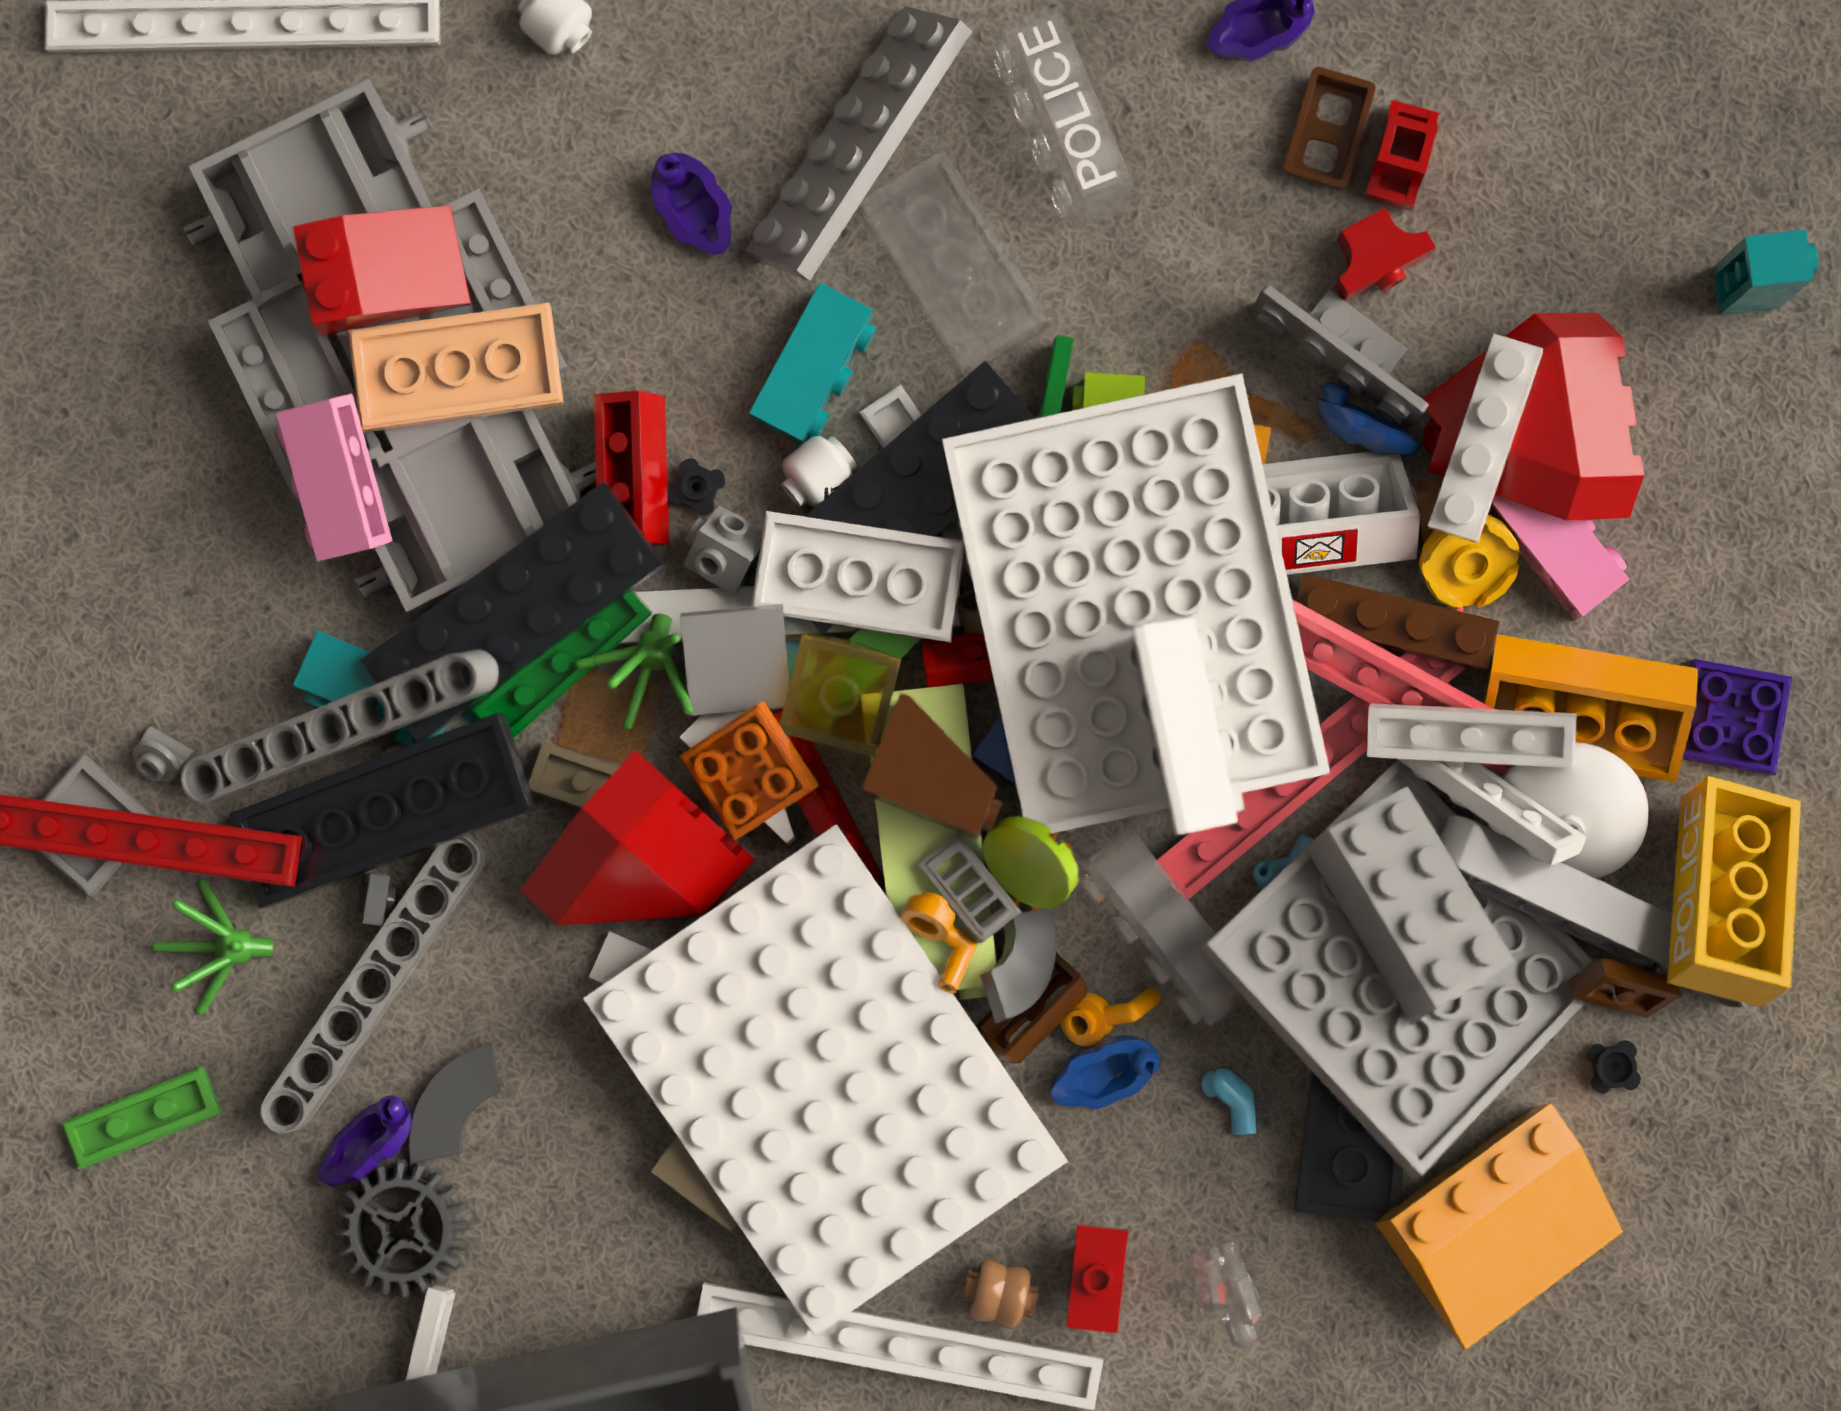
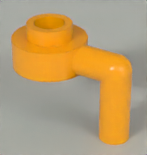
(933, 919)
(1102, 1016)

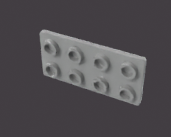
(1348, 345)

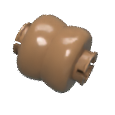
(999, 1294)

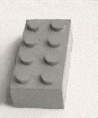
(1409, 904)

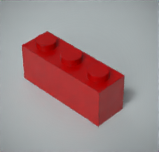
(634, 457)

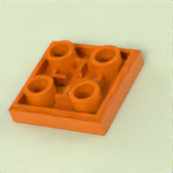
(749, 770)

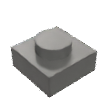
(374, 899)

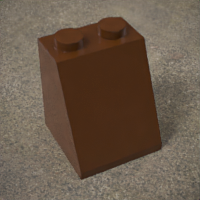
(930, 775)

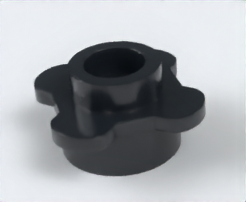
(693, 473)
(1624, 1077)

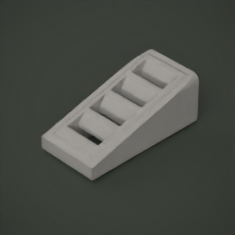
(994, 922)

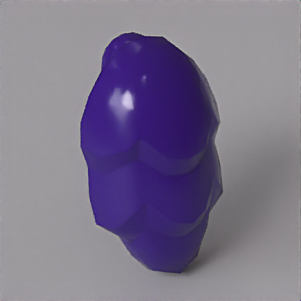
(1259, 27)
(692, 202)
(356, 1147)

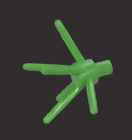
(651, 653)
(230, 947)

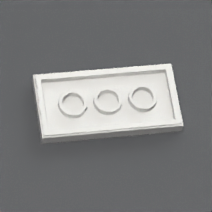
(859, 576)

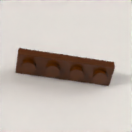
(1403, 622)

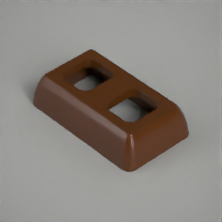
(1345, 137)
(1042, 1019)

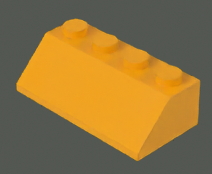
(1619, 701)

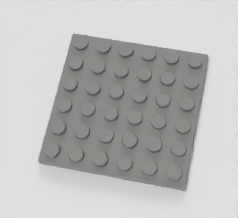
(1328, 1001)

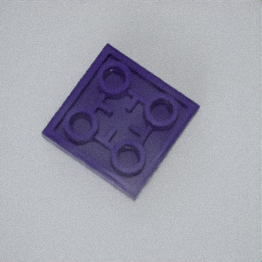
(1738, 717)

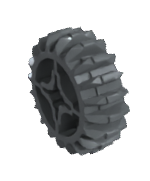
(382, 1217)

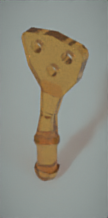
(1193, 372)

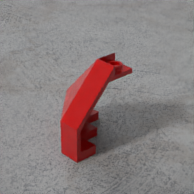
(1574, 431)
(636, 855)

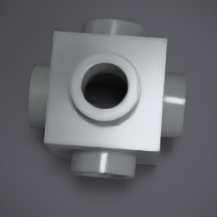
(724, 549)

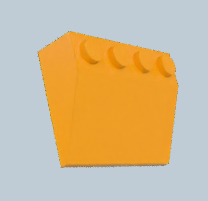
(1502, 1224)

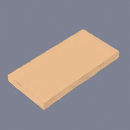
(456, 367)

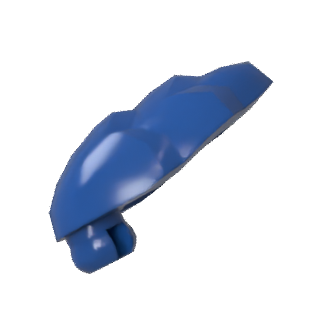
(1362, 426)
(1091, 1074)

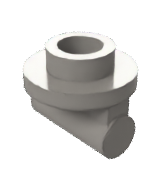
(160, 756)

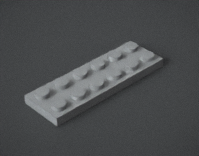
(857, 141)

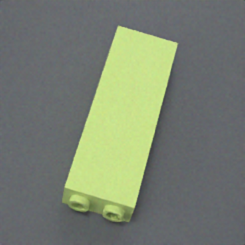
(910, 839)

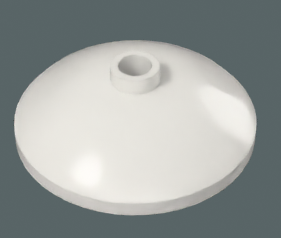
(1596, 797)

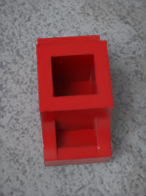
(1402, 155)
(1378, 254)
(1096, 1278)

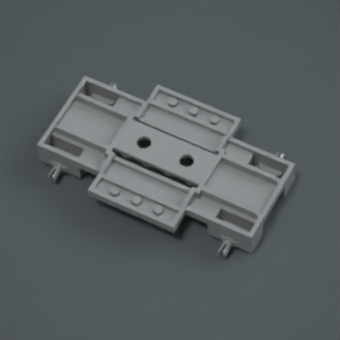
(448, 488)

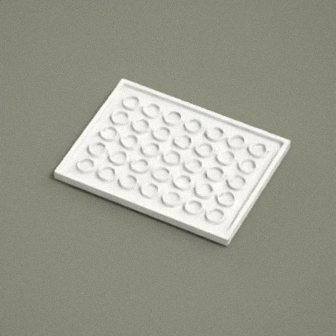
(1115, 527)
(825, 1080)

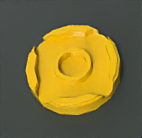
(1469, 572)

